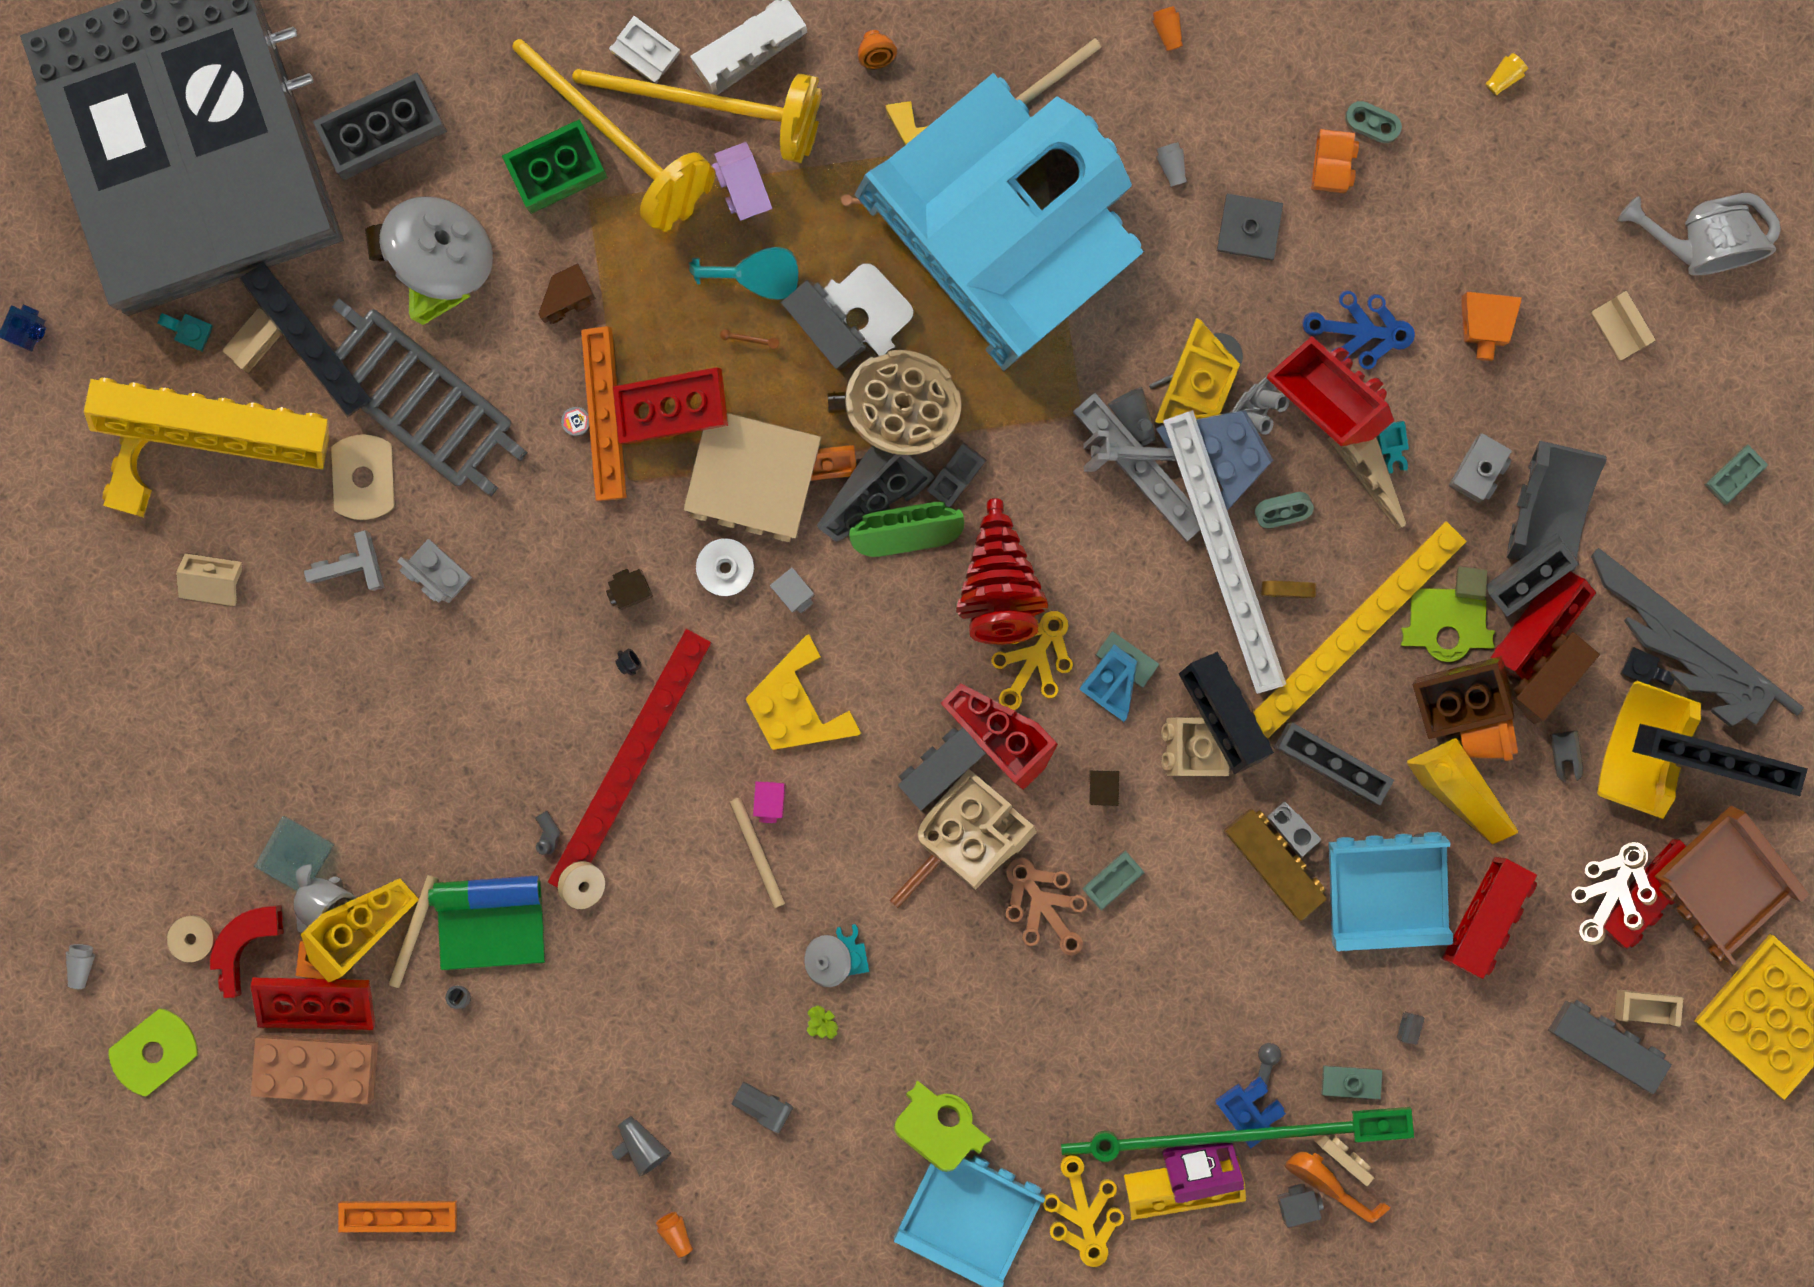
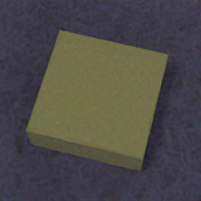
(1471, 583)

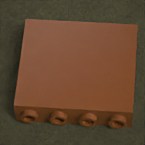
(1728, 883)

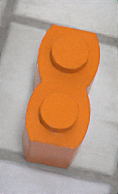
(1333, 161)

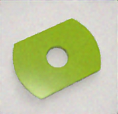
(178, 1050)

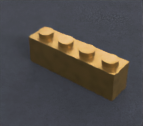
(1275, 864)

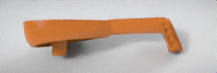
(1313, 1172)

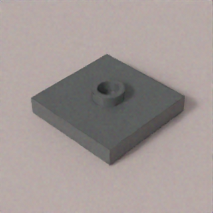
(1249, 227)

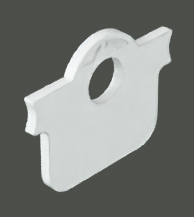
(884, 304)

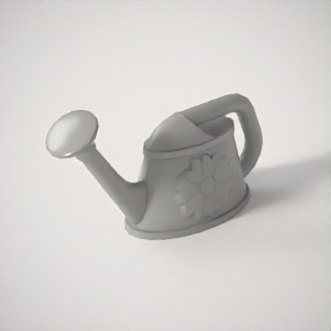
(1719, 233)

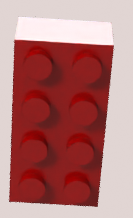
(1490, 917)

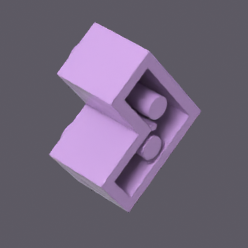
(740, 174)

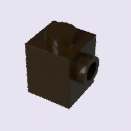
(628, 589)

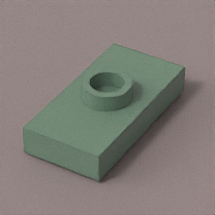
(1736, 475)
(1145, 664)
(1113, 880)
(1351, 1082)

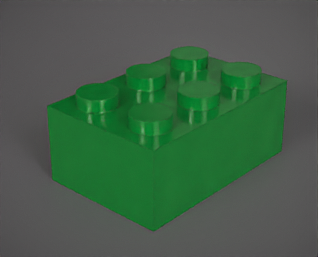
(554, 166)

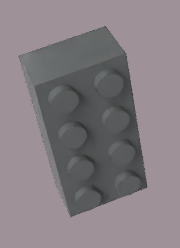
(380, 126)

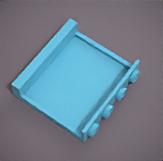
(1389, 892)
(970, 1219)

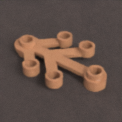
(1042, 902)

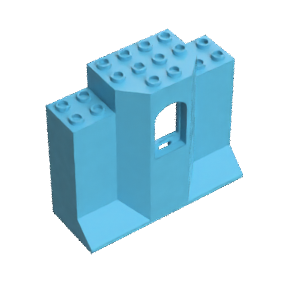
(997, 258)

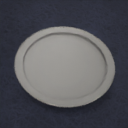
(827, 961)

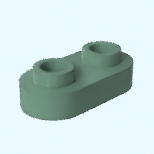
(1373, 120)
(1284, 510)

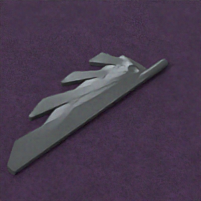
(1677, 636)

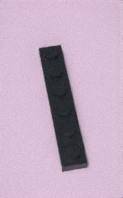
(305, 339)

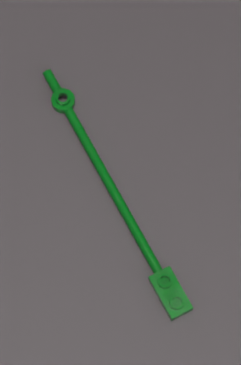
(1365, 1124)

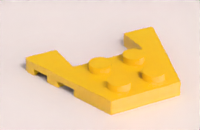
(785, 709)

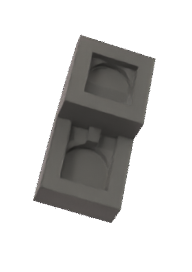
(956, 475)

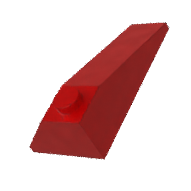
(1009, 738)

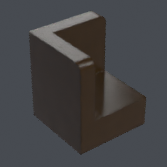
(1104, 788)

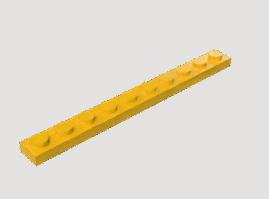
(1358, 628)

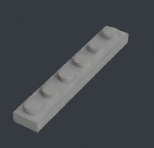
(1144, 473)

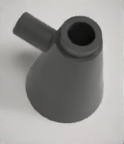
(1134, 415)
(642, 1146)

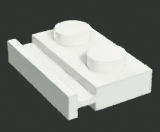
(644, 50)

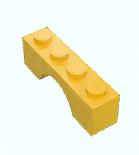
(126, 488)

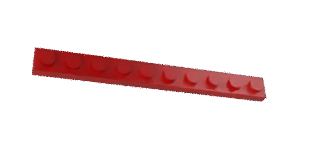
(634, 752)

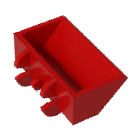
(1333, 393)

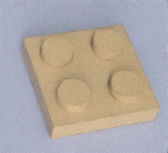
(1352, 1163)

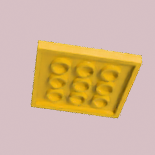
(1767, 1016)

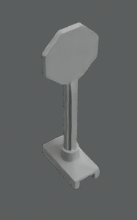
(1104, 451)

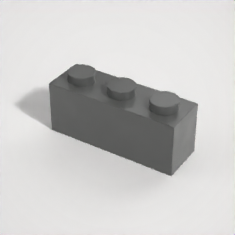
(825, 324)
(1532, 574)
(940, 767)

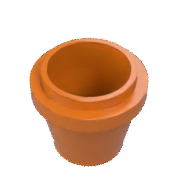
(1491, 741)

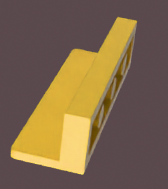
(1152, 1194)

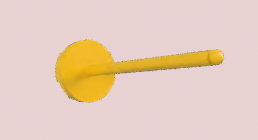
(796, 118)
(673, 189)

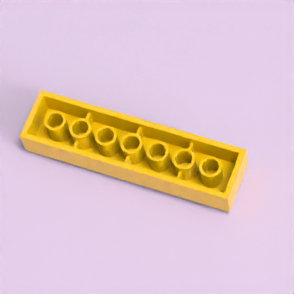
(206, 423)

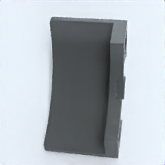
(1554, 498)

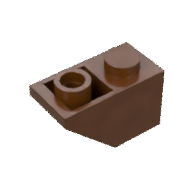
(564, 293)

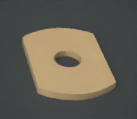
(363, 452)

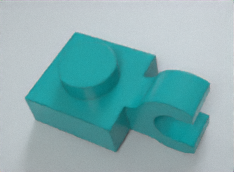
(189, 331)

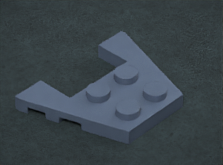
(1233, 450)

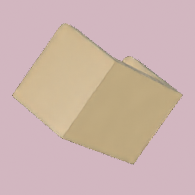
(1648, 1007)

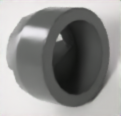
(454, 994)

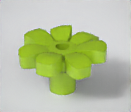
(821, 1023)

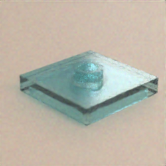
(290, 849)

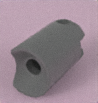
(1567, 748)

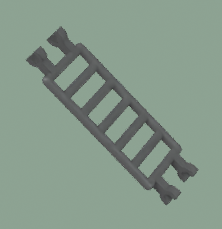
(438, 370)

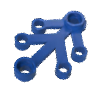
(1364, 329)

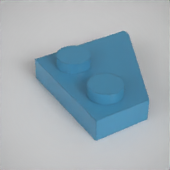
(1112, 682)

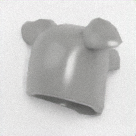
(316, 896)

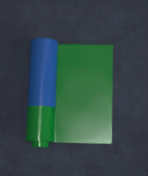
(489, 922)

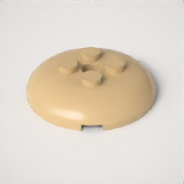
(907, 380)

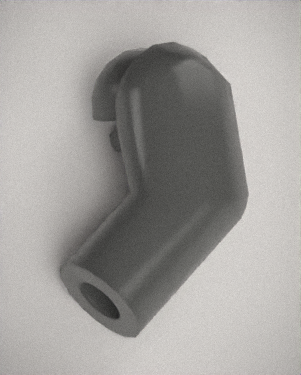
(550, 834)

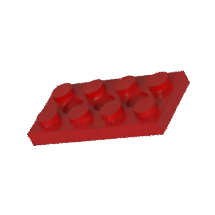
(683, 419)
(301, 1014)

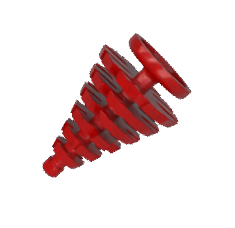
(1000, 584)

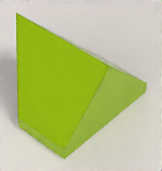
(425, 308)

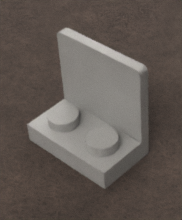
(436, 571)

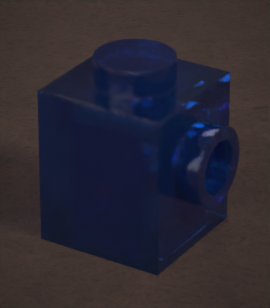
(23, 327)

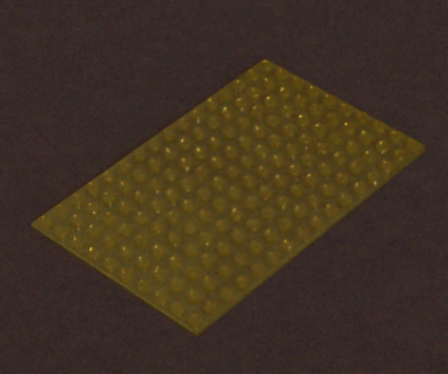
(674, 325)

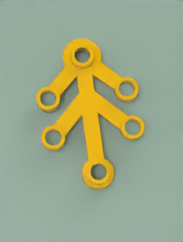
(1035, 657)
(1084, 1215)

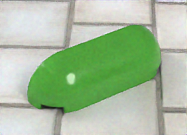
(906, 529)

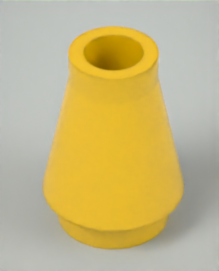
(1507, 73)

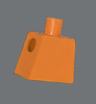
(1488, 321)

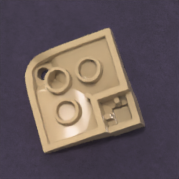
(974, 829)

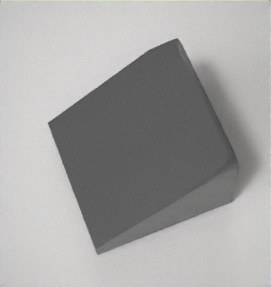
(1410, 1028)

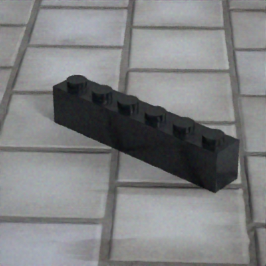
(1719, 760)

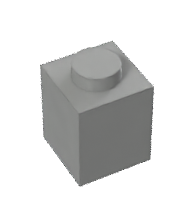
(793, 591)

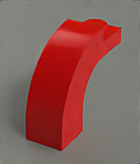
(233, 940)

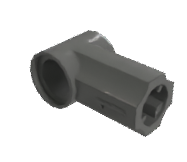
(765, 1108)

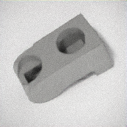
(1293, 829)

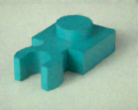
(1392, 442)
(857, 951)

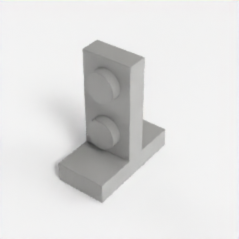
(350, 563)

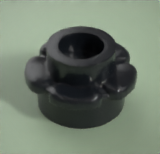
(628, 662)

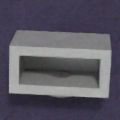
(1480, 468)

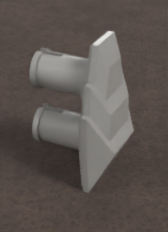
(1258, 402)

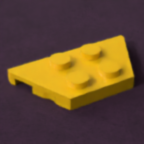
(1200, 377)

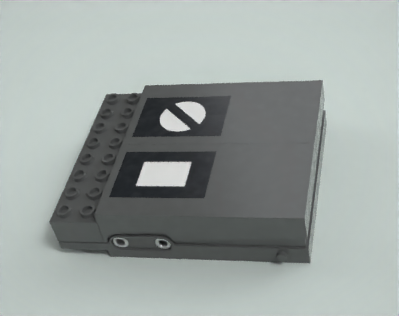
(180, 144)

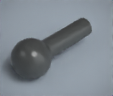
(1269, 1055)

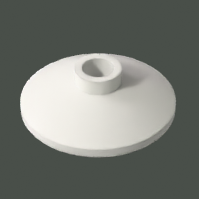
(721, 552)

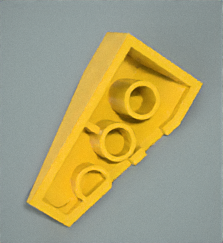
(1459, 785)
(350, 930)

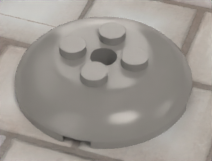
(432, 268)

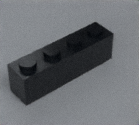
(1226, 712)

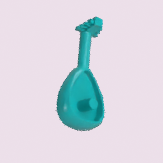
(767, 272)

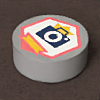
(575, 421)

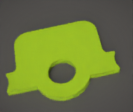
(1440, 608)
(938, 1144)

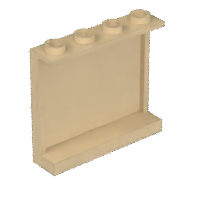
(753, 476)

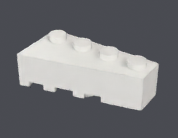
(748, 46)

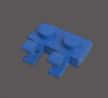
(1243, 1113)

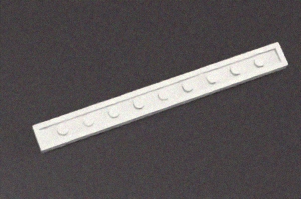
(1224, 552)

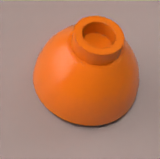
(876, 50)

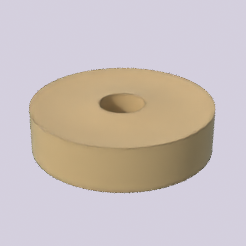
(571, 879)
(178, 941)

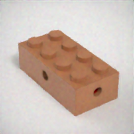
(314, 1069)

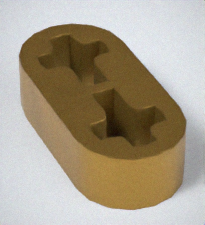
(1288, 589)

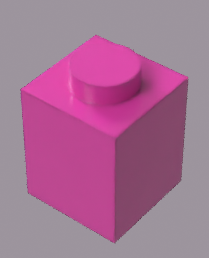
(769, 801)

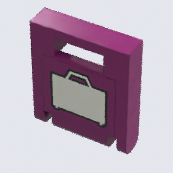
(1197, 1171)

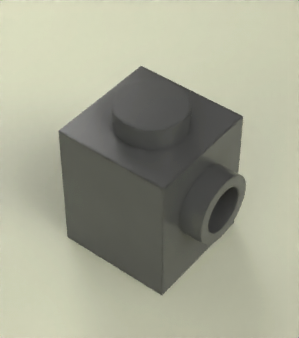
(1300, 1205)

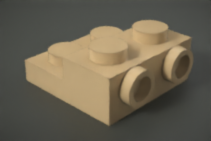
(1191, 749)

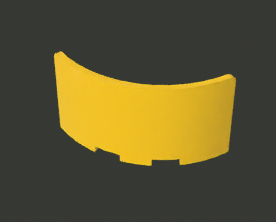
(1637, 778)

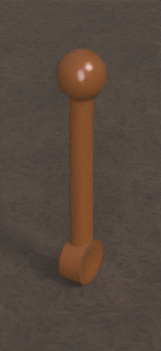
(773, 343)

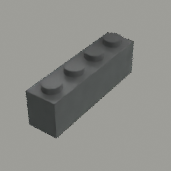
(1334, 763)
(1608, 1046)

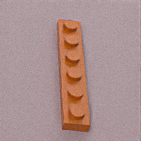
(605, 447)

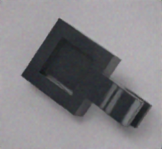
(1643, 667)

